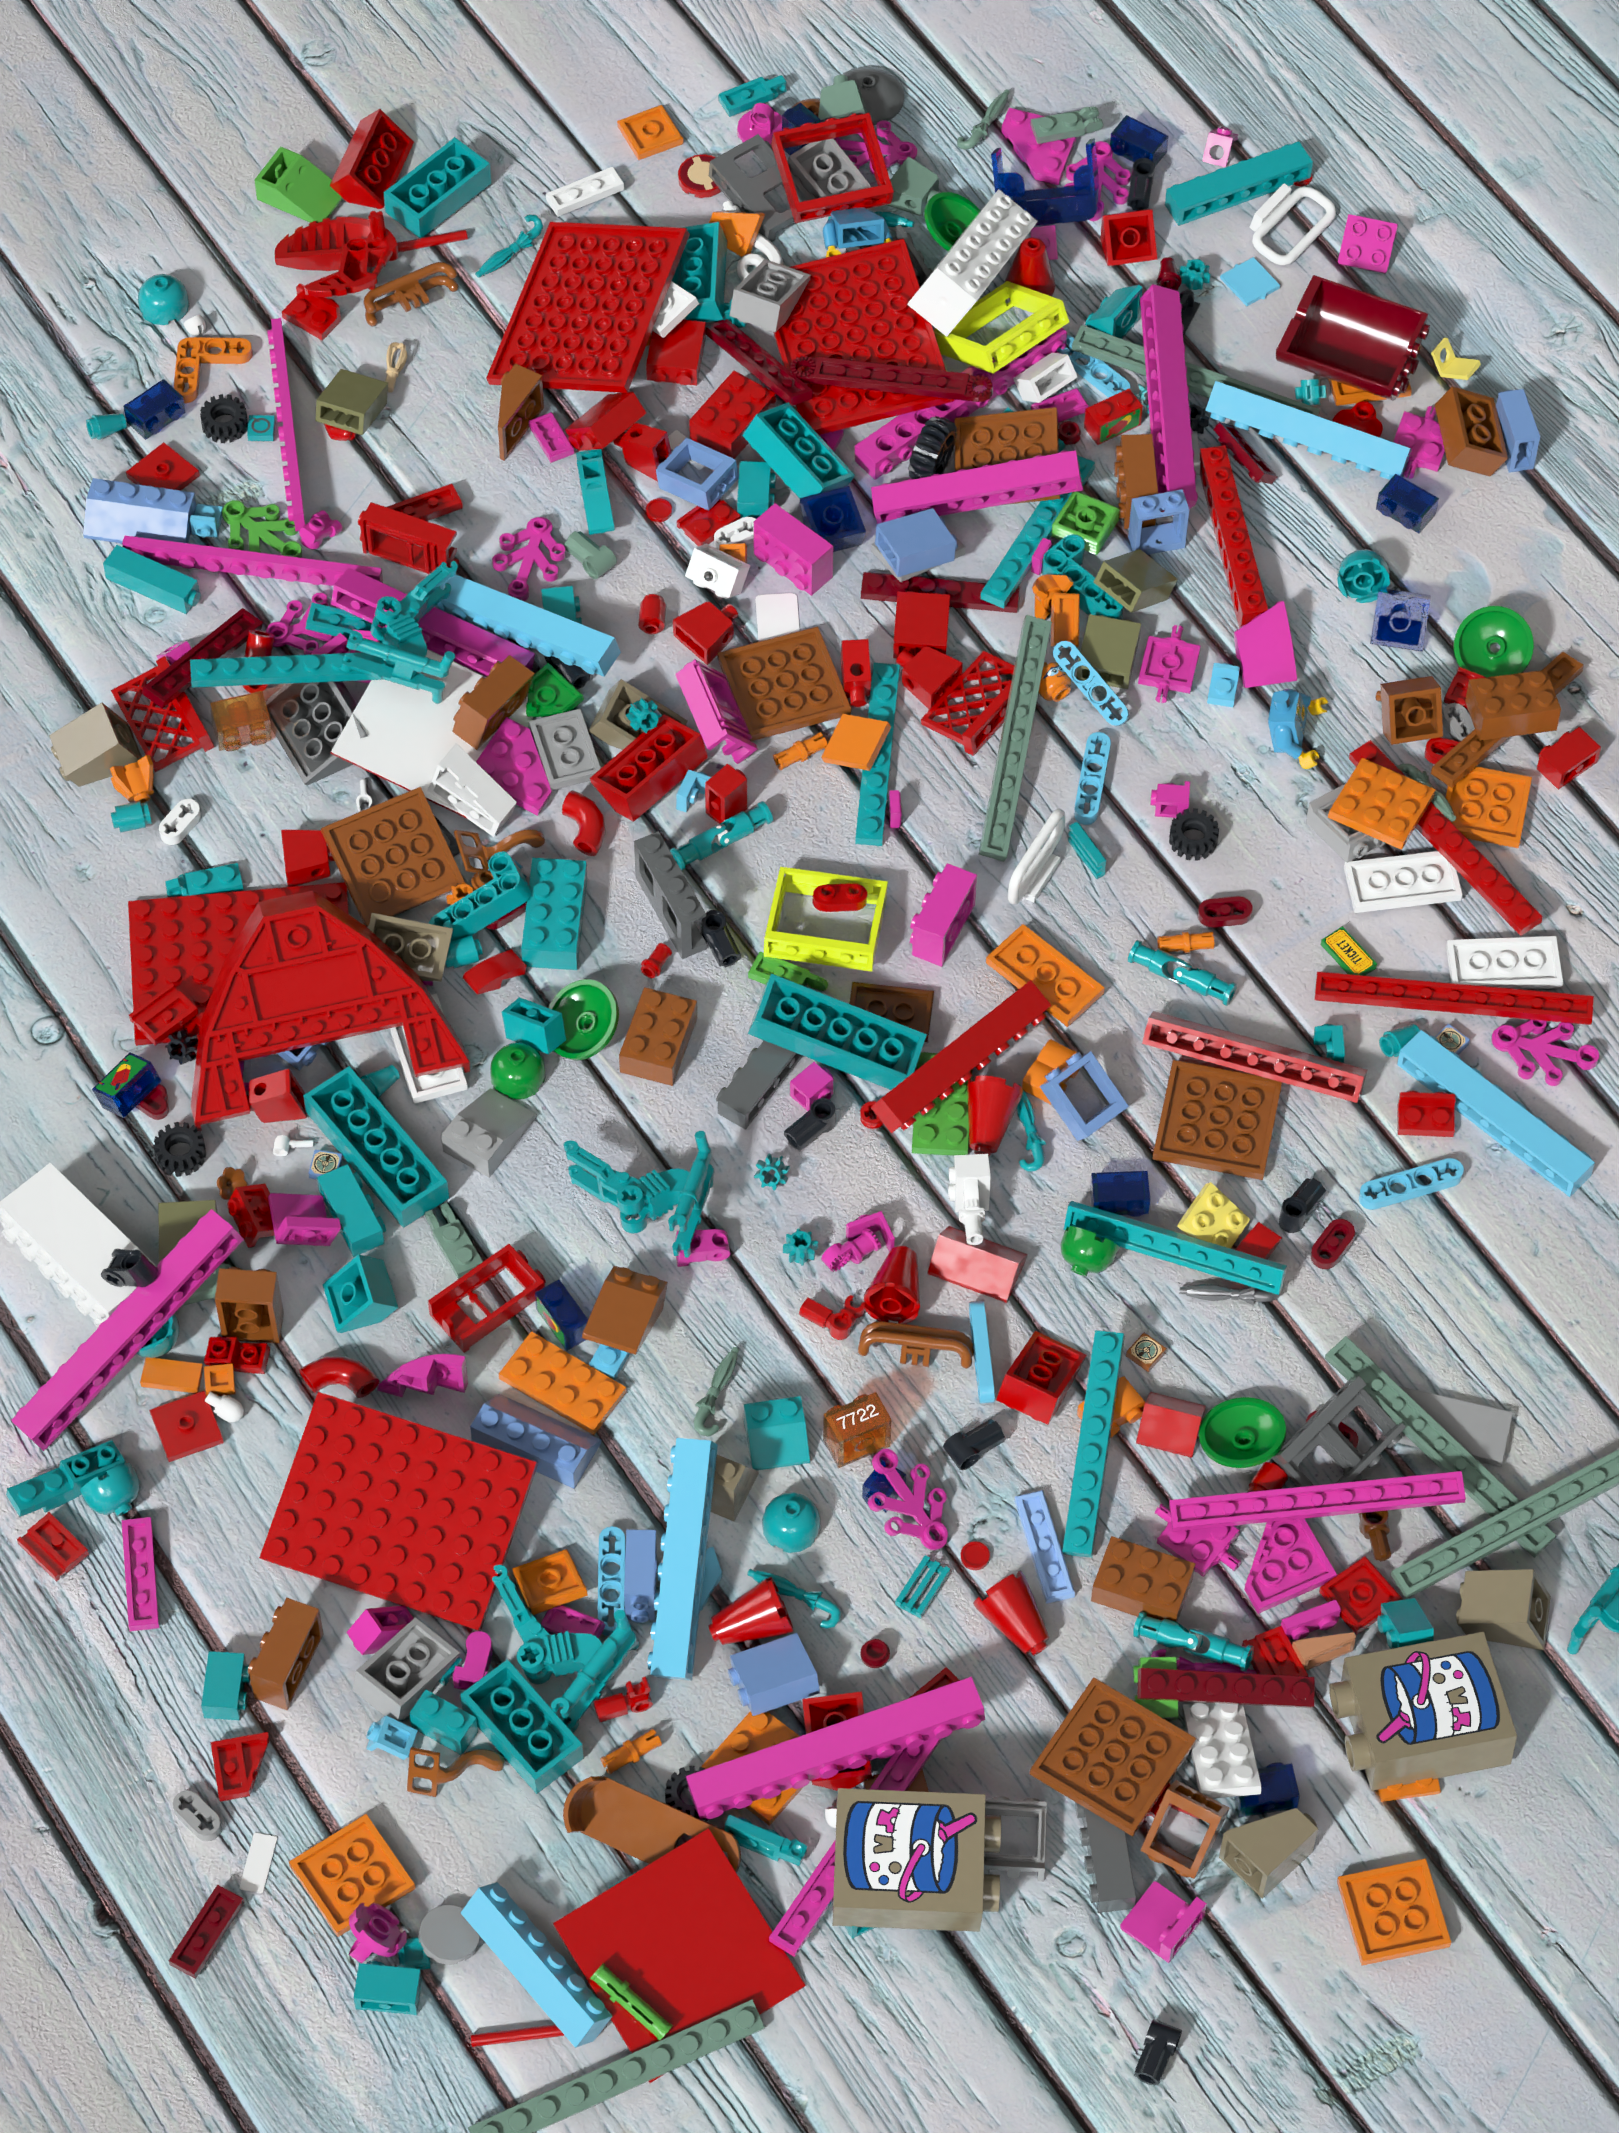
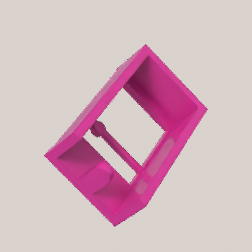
(715, 710)

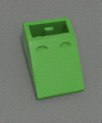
(296, 187)

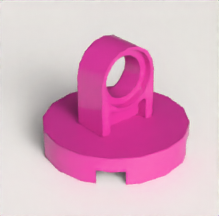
(760, 121)
(375, 1932)

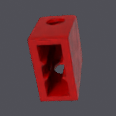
(644, 448)
(705, 629)
(856, 671)
(928, 674)
(305, 856)
(277, 1097)

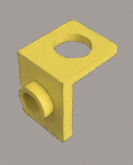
(1452, 366)

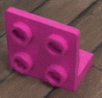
(1367, 243)
(302, 1220)
(1163, 1920)

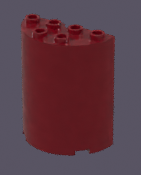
(1354, 338)

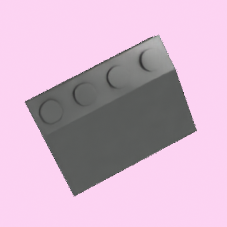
(308, 724)

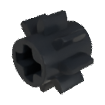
(1198, 419)
(182, 1046)

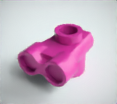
(319, 528)

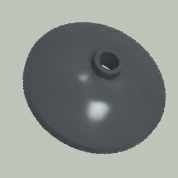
(880, 91)

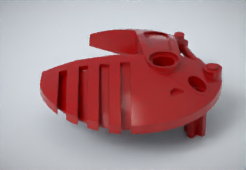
(343, 245)

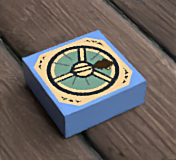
(1452, 1039)
(324, 1162)

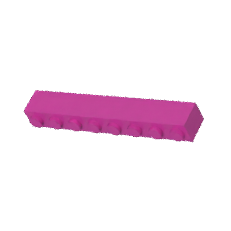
(979, 487)
(441, 631)

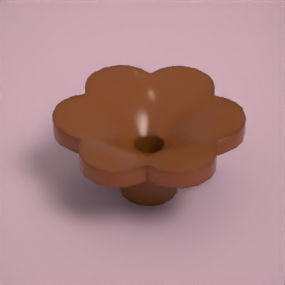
(229, 1181)

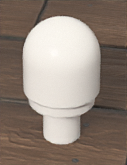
(226, 1407)

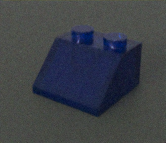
(834, 518)
(1400, 619)

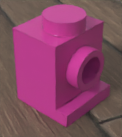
(1170, 799)

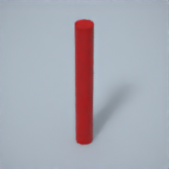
(432, 241)
(515, 2035)

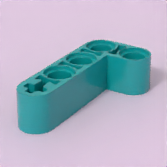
(1066, 559)
(489, 901)

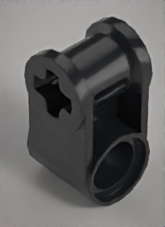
(129, 1269)

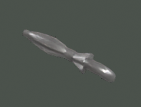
(1216, 1293)

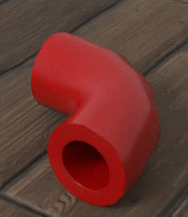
(258, 645)
(589, 821)
(340, 1371)

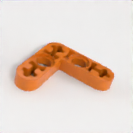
(200, 354)

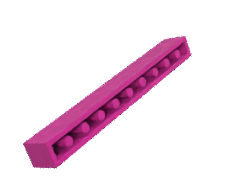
(1168, 391)
(127, 1330)
(836, 1748)

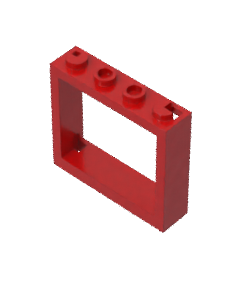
(826, 130)

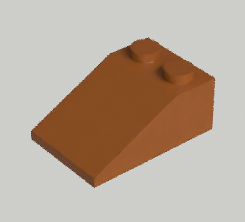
(519, 403)
(625, 1310)

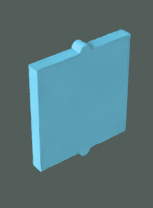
(1250, 281)

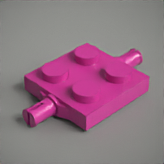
(1424, 439)
(1169, 664)
(1200, 1546)

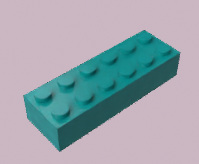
(836, 1033)
(376, 1146)

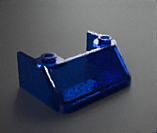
(1053, 204)

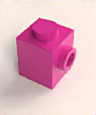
(811, 1085)

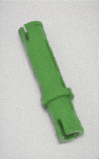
(631, 2001)

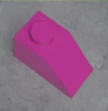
(378, 1627)

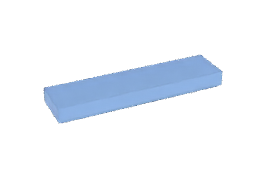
(1044, 1547)

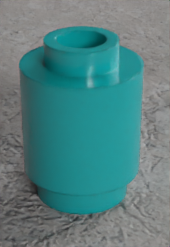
(131, 816)
(463, 952)

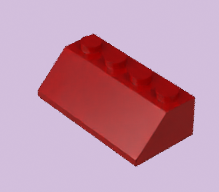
(372, 161)
(649, 767)

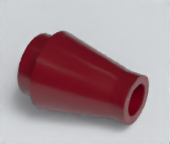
(1168, 274)

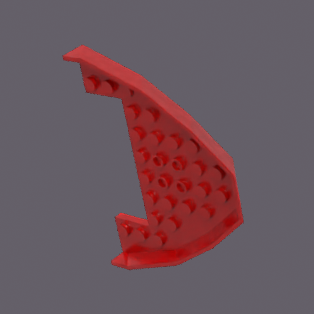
(303, 980)

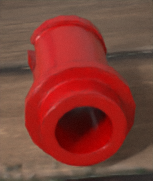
(652, 966)

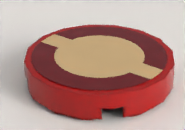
(694, 176)

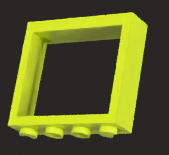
(1047, 318)
(818, 949)

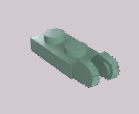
(1066, 125)
(454, 1242)

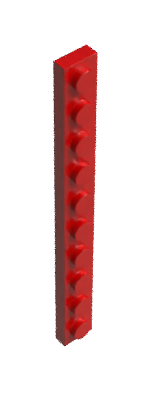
(1464, 856)
(1454, 998)

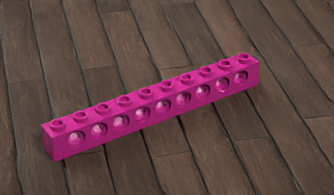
(896, 439)

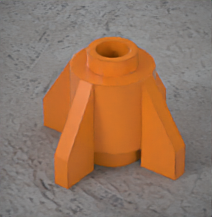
(1043, 589)
(134, 780)

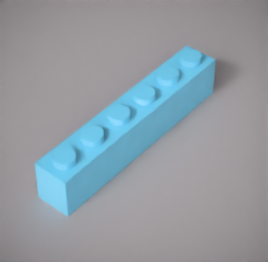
(536, 1964)

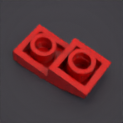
(490, 972)
(1259, 1242)
(243, 1356)

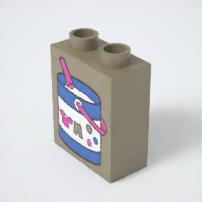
(1424, 1711)
(913, 1860)

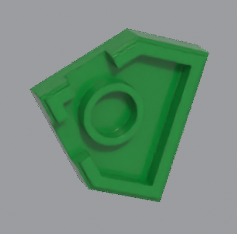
(551, 694)

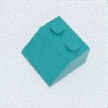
(1118, 312)
(360, 1294)
(776, 1433)

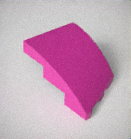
(1266, 649)
(426, 1374)

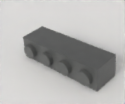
(755, 1083)
(1106, 1862)

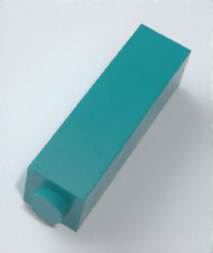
(152, 579)

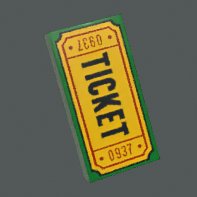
(1348, 953)

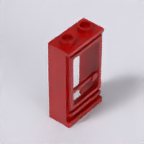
(432, 537)
(455, 1321)

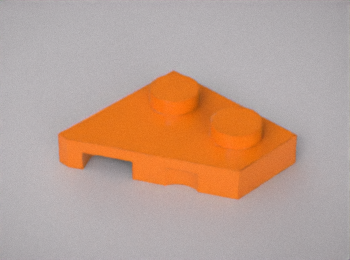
(739, 229)

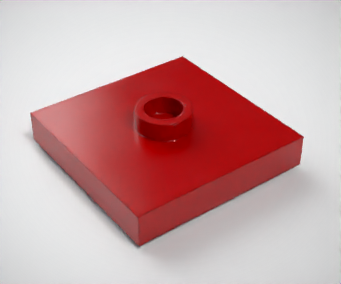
(163, 469)
(186, 1426)
(1359, 1594)

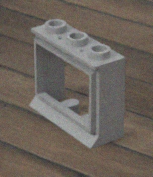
(1344, 845)
(1014, 1864)

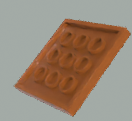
(1006, 437)
(784, 683)
(393, 856)
(1217, 1120)
(1113, 1756)

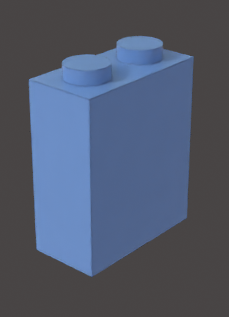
(1518, 430)
(915, 542)
(773, 1674)

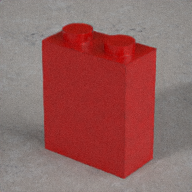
(678, 354)
(605, 421)
(921, 622)

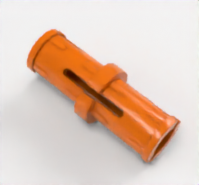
(800, 751)
(1186, 942)
(631, 1751)

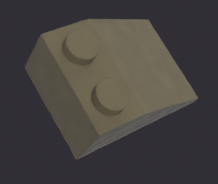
(611, 720)
(418, 944)

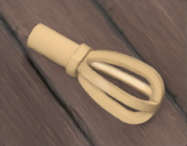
(392, 373)

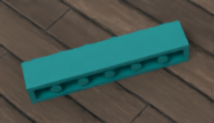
(1238, 183)

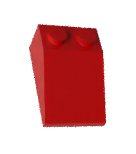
(1040, 1377)

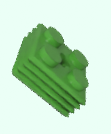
(1086, 518)

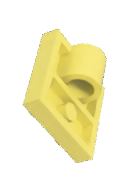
(1213, 1218)

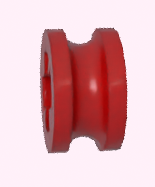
(866, 1121)

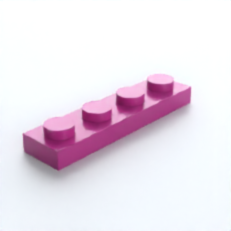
(140, 1574)

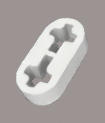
(735, 532)
(177, 820)

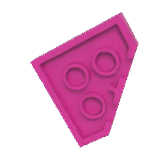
(1045, 160)
(516, 766)
(1286, 1565)

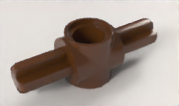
(1376, 1533)

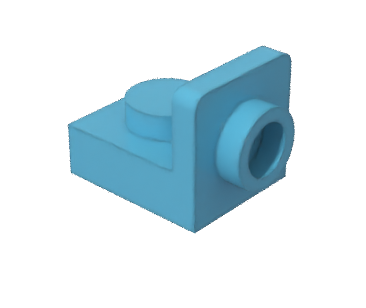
(206, 520)
(1223, 684)
(690, 788)
(609, 1360)
(391, 1737)

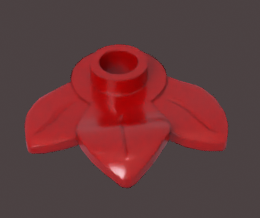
(1360, 417)

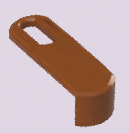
(635, 1821)

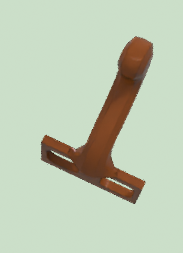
(483, 853)
(440, 1775)

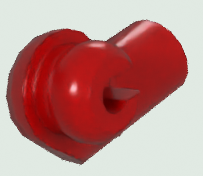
(339, 434)

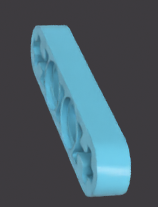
(1095, 366)
(1092, 682)
(1092, 778)
(1409, 1180)
(981, 1352)
(611, 1581)

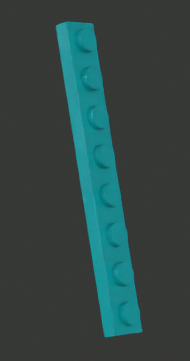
(1019, 556)
(276, 670)
(875, 782)
(1178, 1248)
(1093, 1444)

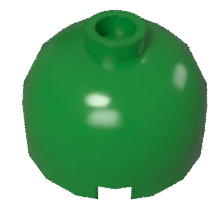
(517, 1071)
(1087, 1251)

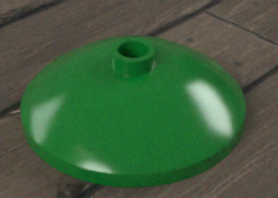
(948, 217)
(1489, 627)
(581, 1005)
(1242, 1432)

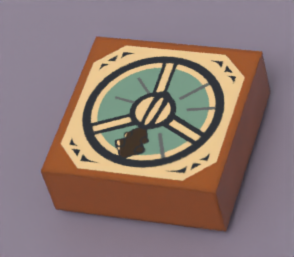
(1146, 1352)

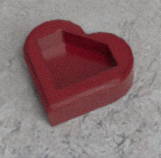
(155, 1103)

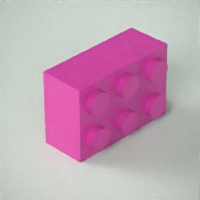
(793, 549)
(943, 914)

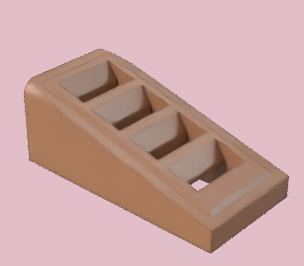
(1322, 1649)

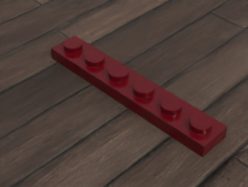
(759, 362)
(962, 593)
(216, 645)
(1225, 1688)

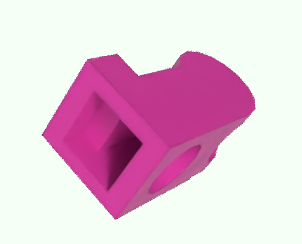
(706, 1245)
(476, 1662)

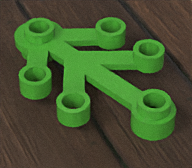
(259, 529)

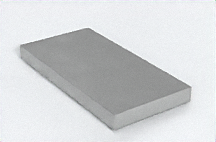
(1474, 1426)

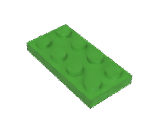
(946, 1126)

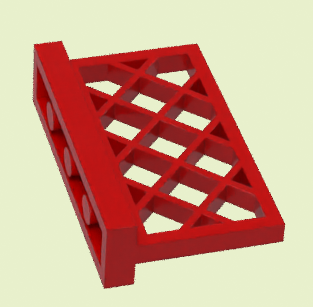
(183, 710)
(980, 726)

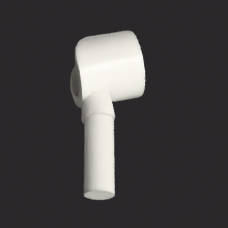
(363, 797)
(283, 1143)

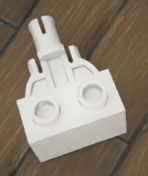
(970, 1192)

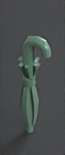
(981, 130)
(1438, 800)
(707, 1404)

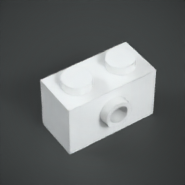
(1045, 377)
(717, 571)

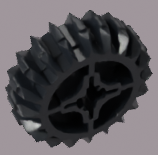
(933, 448)

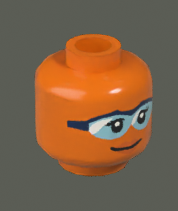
(1054, 682)

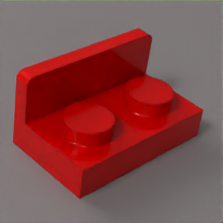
(312, 313)
(1426, 1114)
(251, 1212)

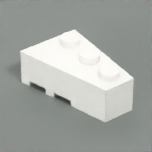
(471, 791)

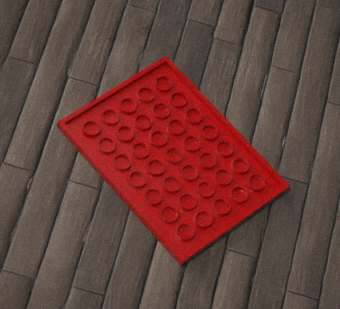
(590, 305)
(859, 313)
(189, 938)
(398, 1511)

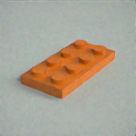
(1065, 985)
(562, 1383)

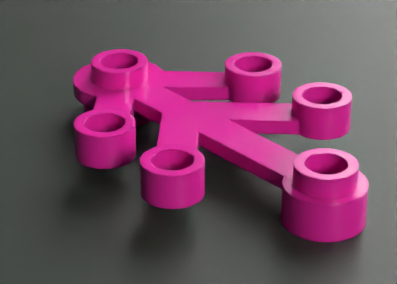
(897, 150)
(1104, 157)
(529, 554)
(288, 633)
(1541, 1047)
(911, 1503)

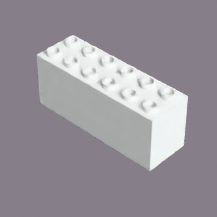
(972, 263)
(66, 1240)

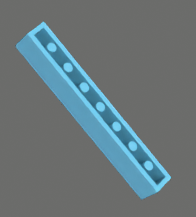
(1307, 429)
(530, 626)
(1497, 1113)
(683, 1559)

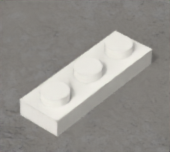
(584, 191)

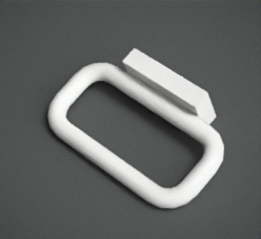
(1276, 208)
(1037, 863)

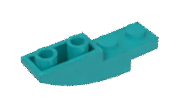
(595, 491)
(65, 1482)

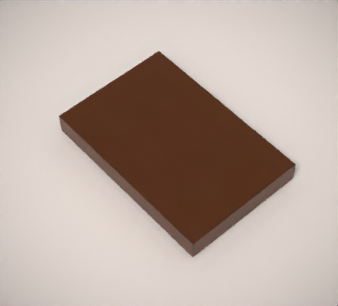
(899, 1004)

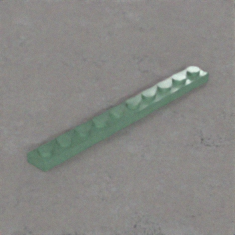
(1132, 357)
(1015, 738)
(1432, 1438)
(1508, 1526)
(626, 2073)

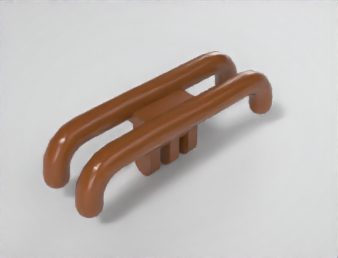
(409, 289)
(917, 1341)

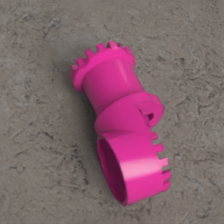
(840, 1254)

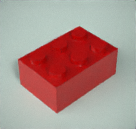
(729, 413)

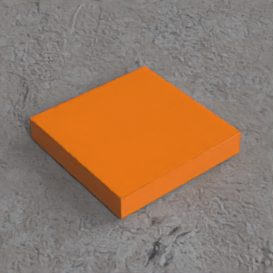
(650, 132)
(856, 742)
(549, 1582)

